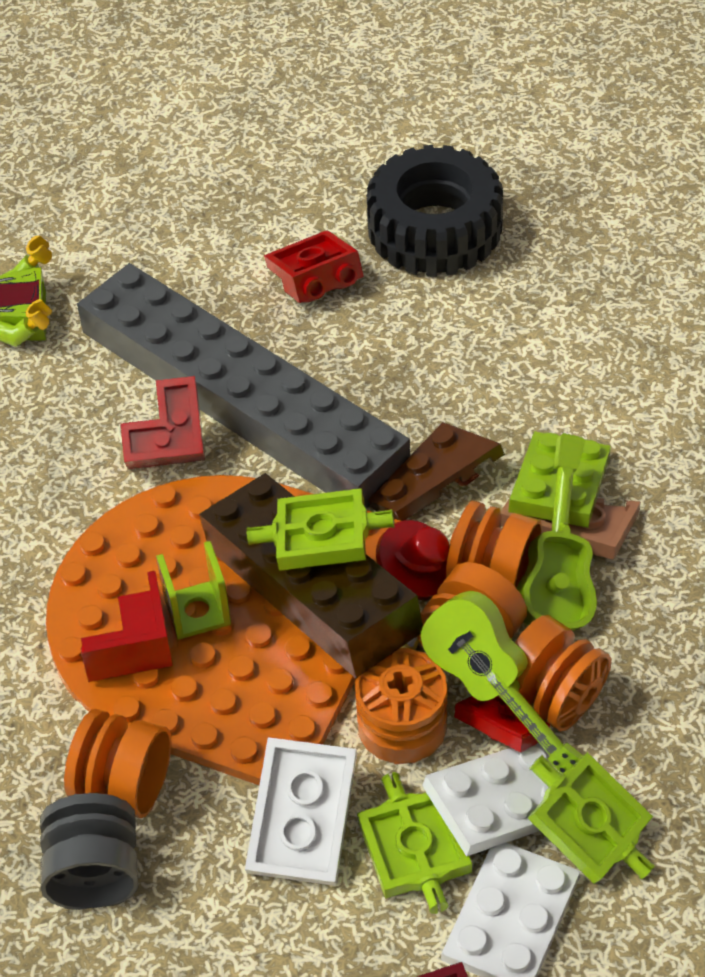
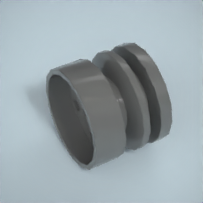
(88, 851)

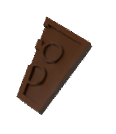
(435, 464)

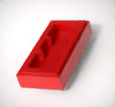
(496, 721)

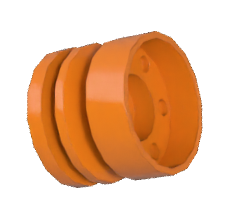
(483, 541)
(481, 579)
(560, 674)
(402, 707)
(118, 759)

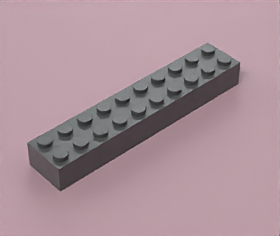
(244, 384)

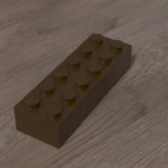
(345, 608)

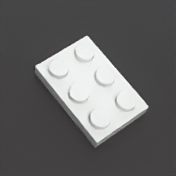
(488, 798)
(301, 811)
(511, 914)

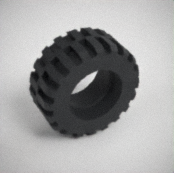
(435, 240)

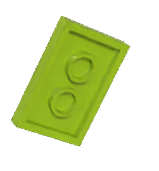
(536, 481)

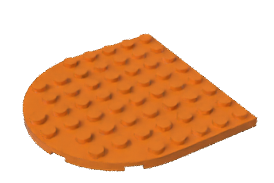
(224, 684)

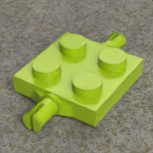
(320, 529)
(590, 818)
(411, 845)

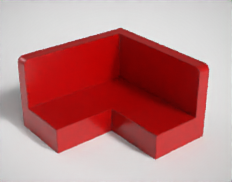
(174, 436)
(137, 647)

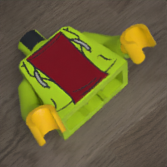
(24, 297)

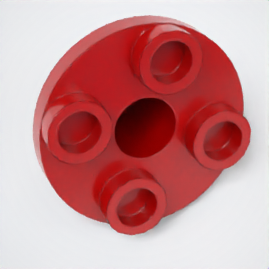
(414, 556)

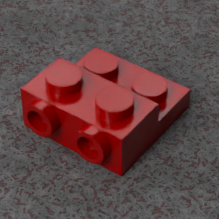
(315, 266)

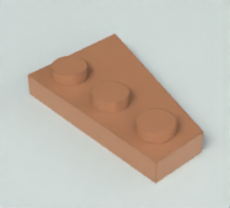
(606, 528)

